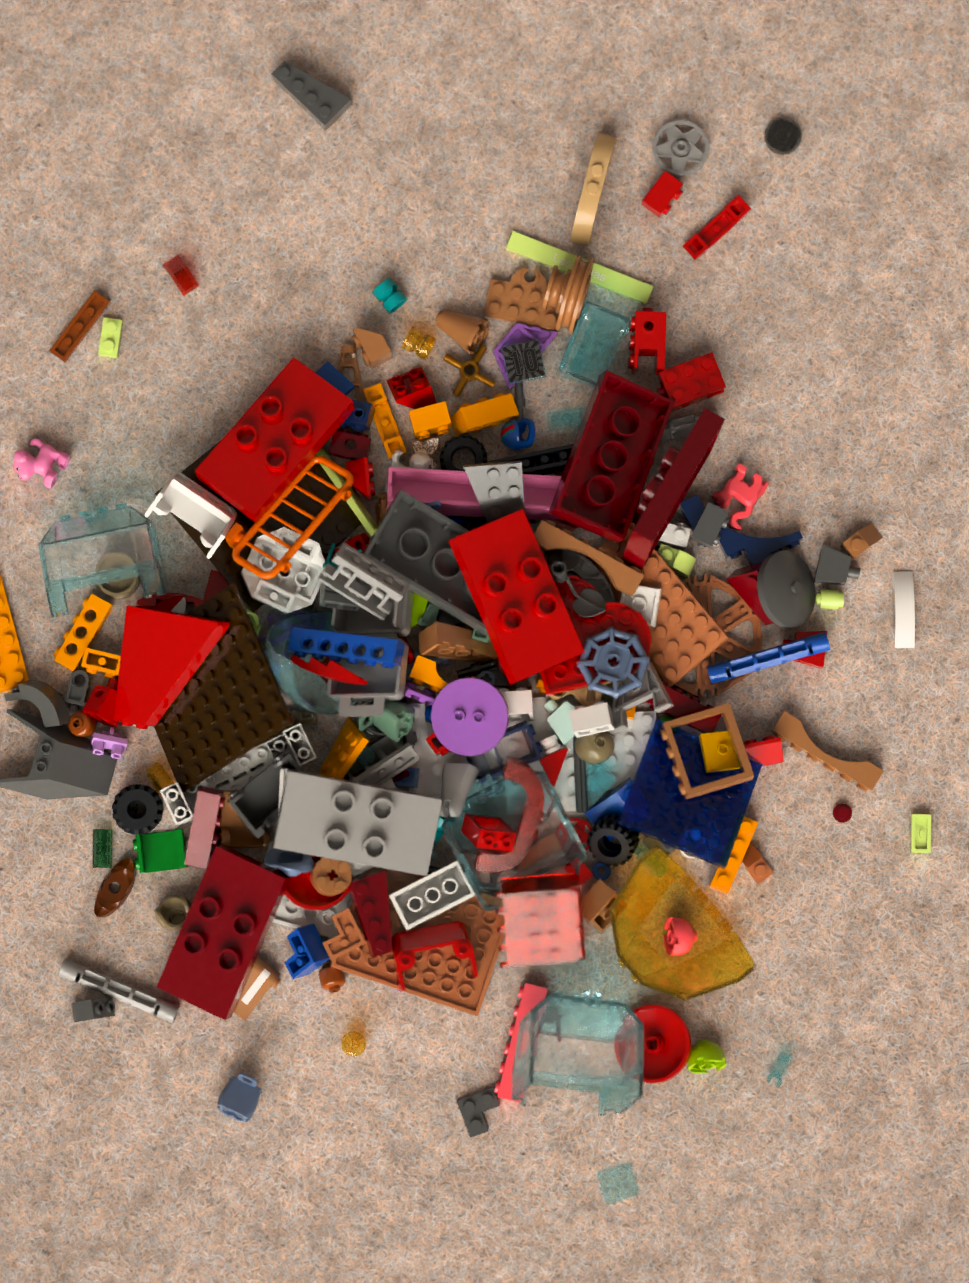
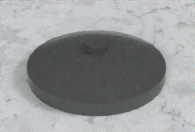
(786, 589)

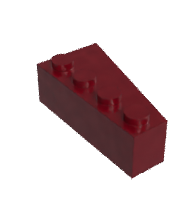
(686, 706)
(373, 912)

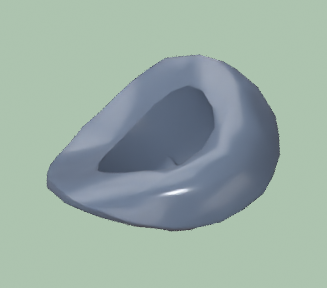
(289, 862)

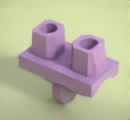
(110, 741)

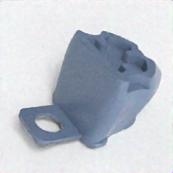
(239, 1098)

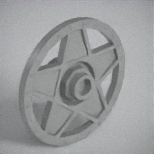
(680, 148)

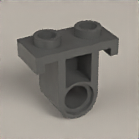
(76, 693)
(93, 1009)

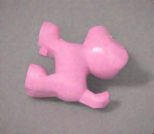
(27, 464)

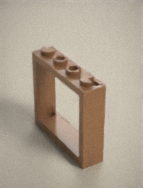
(737, 743)

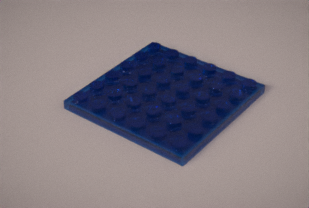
(698, 826)

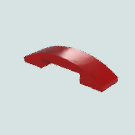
(717, 228)
(149, 602)

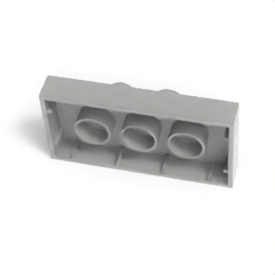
(357, 822)

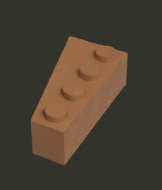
(454, 643)

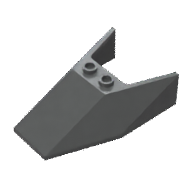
(62, 764)

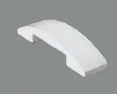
(904, 609)

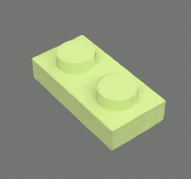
(110, 337)
(920, 833)

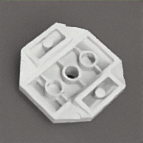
(302, 582)

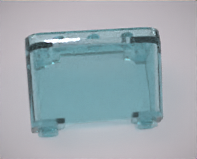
(592, 344)

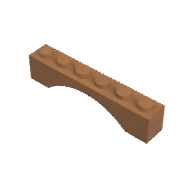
(622, 577)
(862, 773)

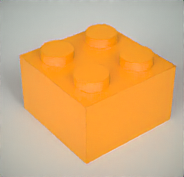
(430, 420)

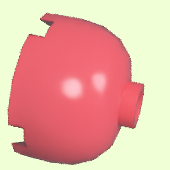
(679, 936)

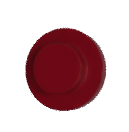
(842, 813)

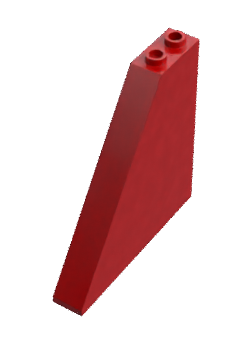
(158, 660)

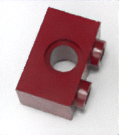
(340, 439)

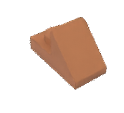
(756, 865)

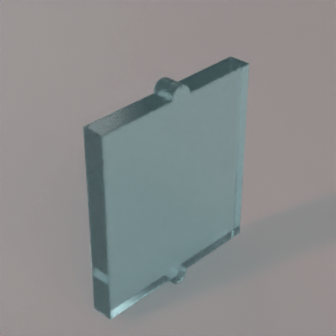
(618, 1184)

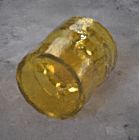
(417, 342)

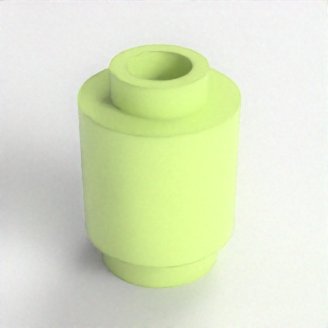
(829, 599)

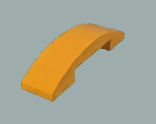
(384, 420)

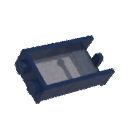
(516, 743)

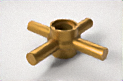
(474, 364)

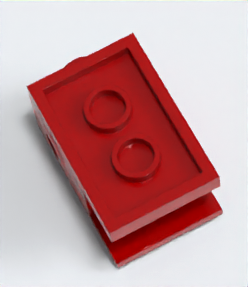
(647, 338)
(691, 381)

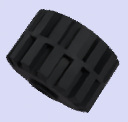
(125, 815)

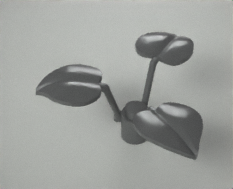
(589, 602)

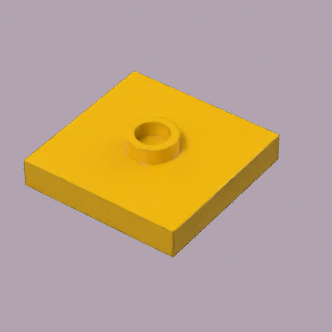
(718, 752)

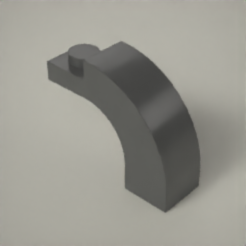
(46, 698)

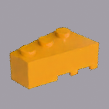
(484, 413)

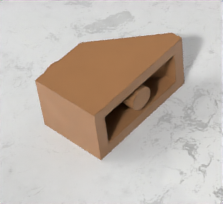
(861, 541)

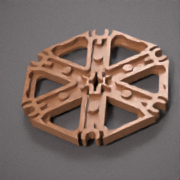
(727, 620)

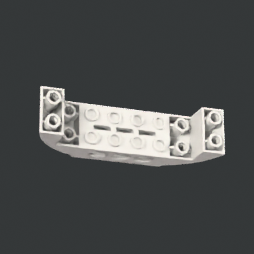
(240, 771)

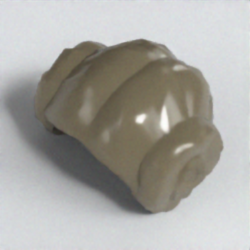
(172, 912)

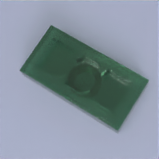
(102, 848)

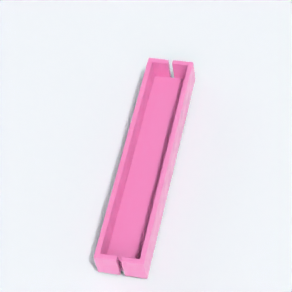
(457, 494)

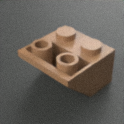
(373, 346)

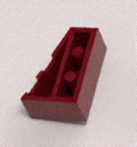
(745, 583)

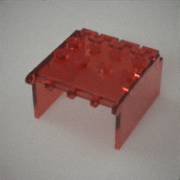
(541, 920)

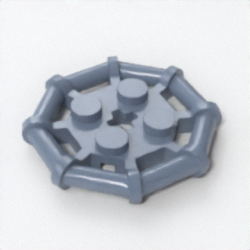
(618, 672)

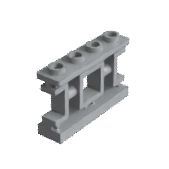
(369, 572)

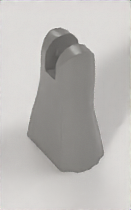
(455, 787)

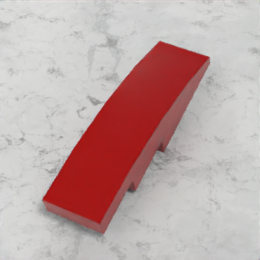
(332, 671)

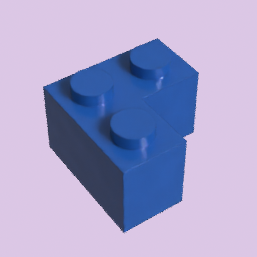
(308, 951)

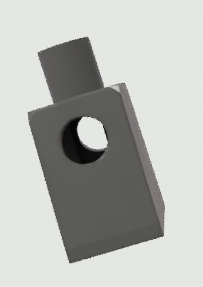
(834, 567)

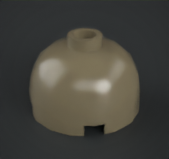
(595, 747)

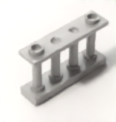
(388, 766)

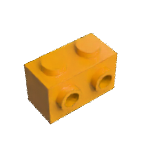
(103, 662)

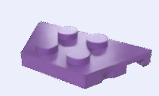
(519, 334)

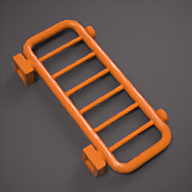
(238, 538)

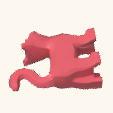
(742, 492)

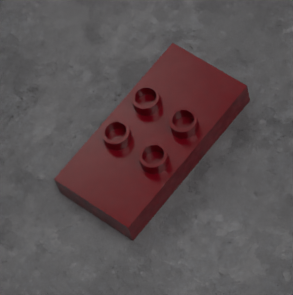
(611, 457)
(669, 488)
(223, 932)

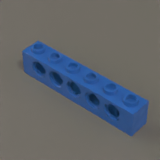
(301, 638)

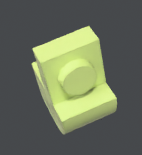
(678, 560)

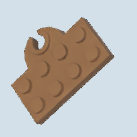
(520, 301)

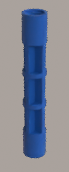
(769, 657)

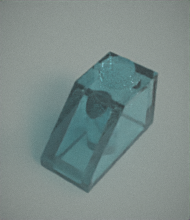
(598, 783)

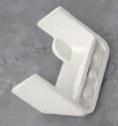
(195, 507)

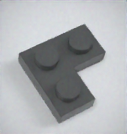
(472, 1108)

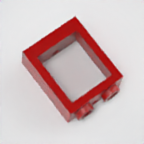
(487, 830)

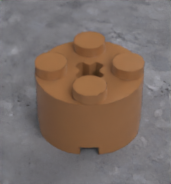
(322, 882)

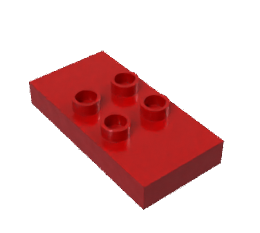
(275, 440)
(516, 596)

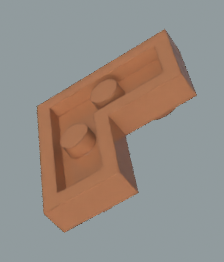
(348, 938)

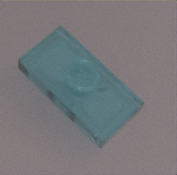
(565, 419)

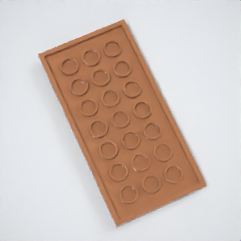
(683, 627)

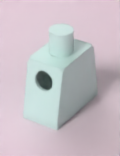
(560, 720)

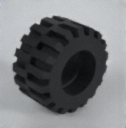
(460, 443)
(606, 850)

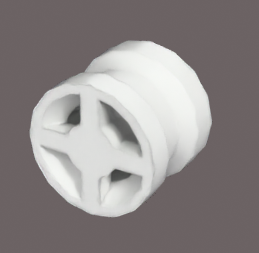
(551, 745)

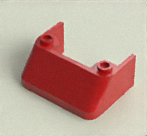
(429, 938)

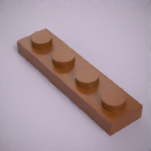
(79, 326)

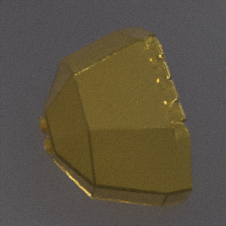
(638, 918)

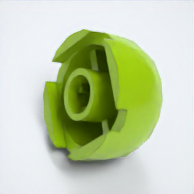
(706, 1056)

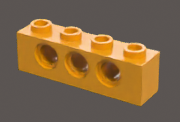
(102, 610)

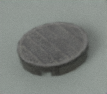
(782, 136)

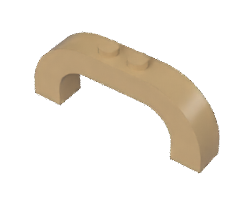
(592, 188)

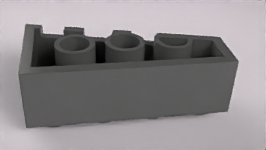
(315, 97)

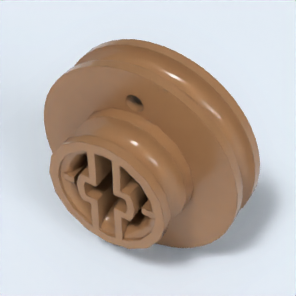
(568, 293)

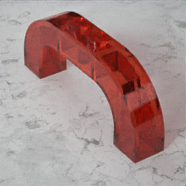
(499, 861)

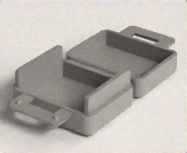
(383, 683)

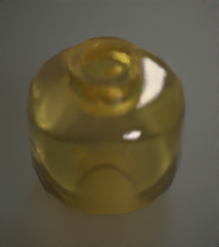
(361, 1043)

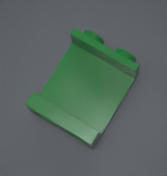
(160, 851)

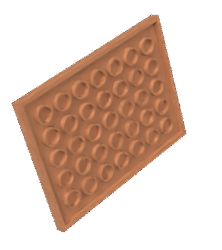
(437, 971)

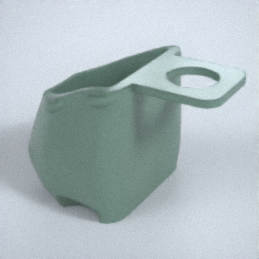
(395, 720)

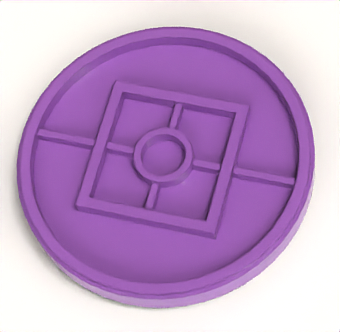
(469, 716)

